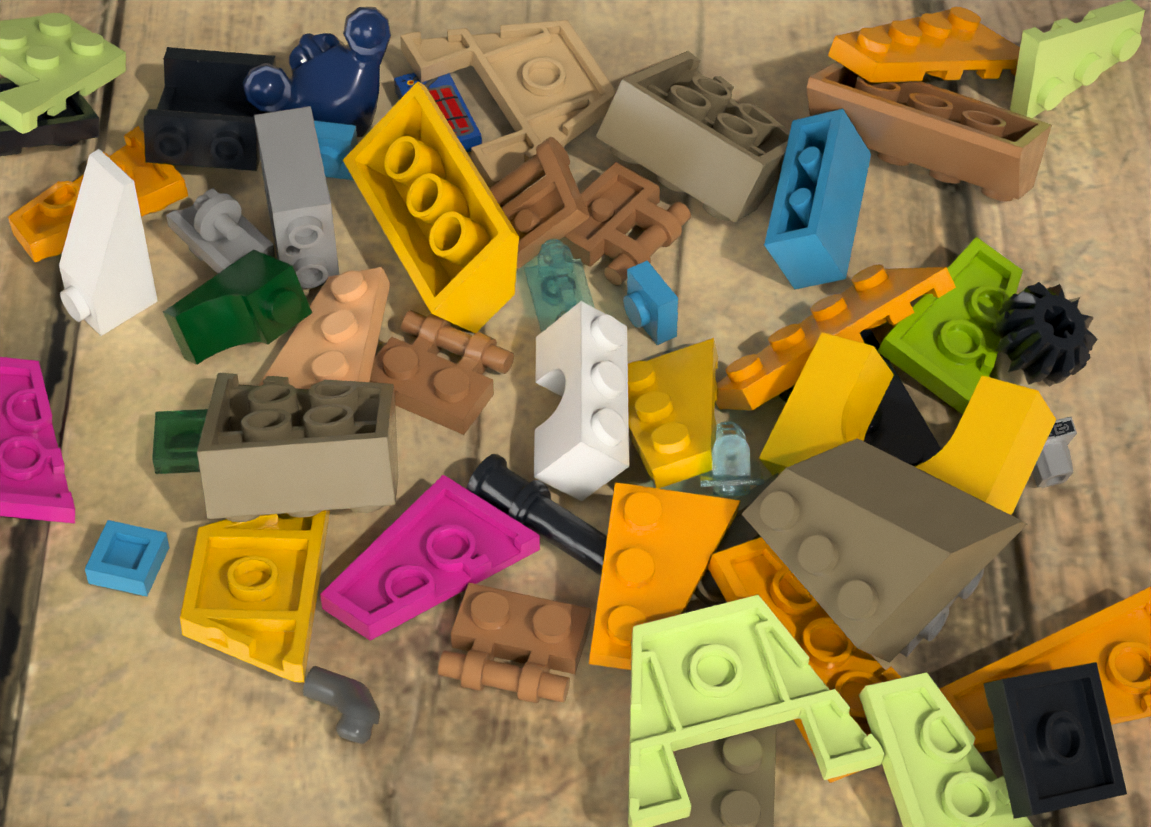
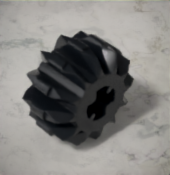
(1044, 334)

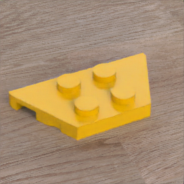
(257, 589)

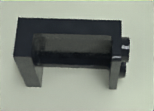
(204, 111)

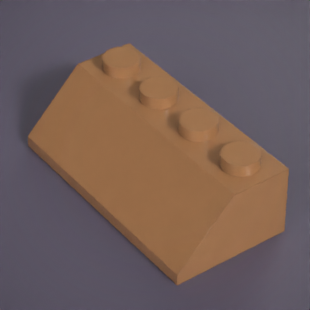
(936, 130)

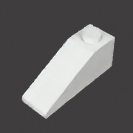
(106, 250)

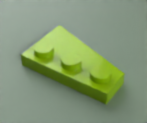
(950, 337)

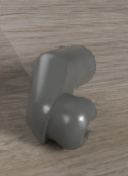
(350, 699)

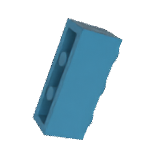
(818, 199)

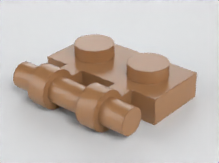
(615, 206)
(435, 386)
(517, 629)

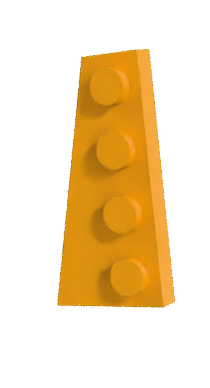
(929, 44)
(872, 300)
(757, 570)

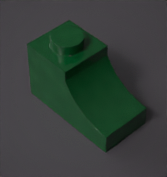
(240, 305)

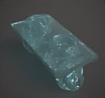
(556, 283)
(731, 463)

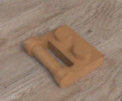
(546, 208)

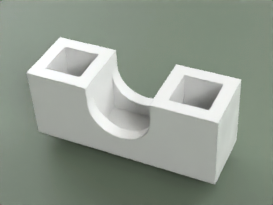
(588, 433)

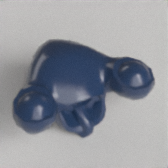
(328, 75)

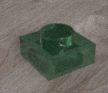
(177, 440)

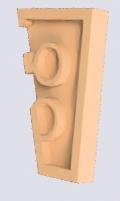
(339, 334)

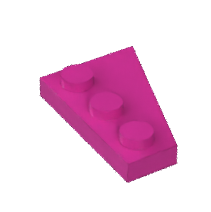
(30, 460)

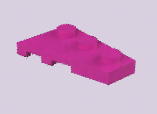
(426, 558)

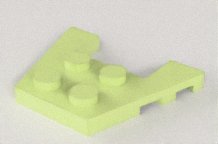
(51, 62)
(718, 678)

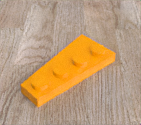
(1112, 637)

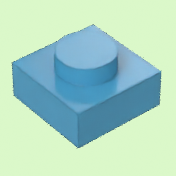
(335, 144)
(651, 303)
(127, 558)

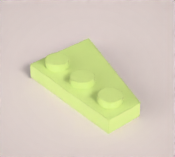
(1073, 55)
(932, 758)

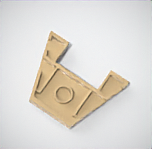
(536, 76)

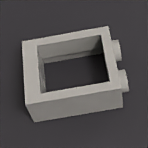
(297, 194)

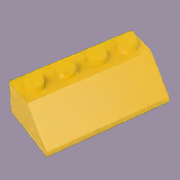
(437, 211)

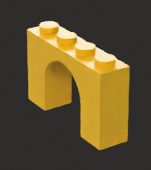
(842, 390)

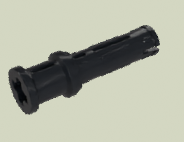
(532, 506)

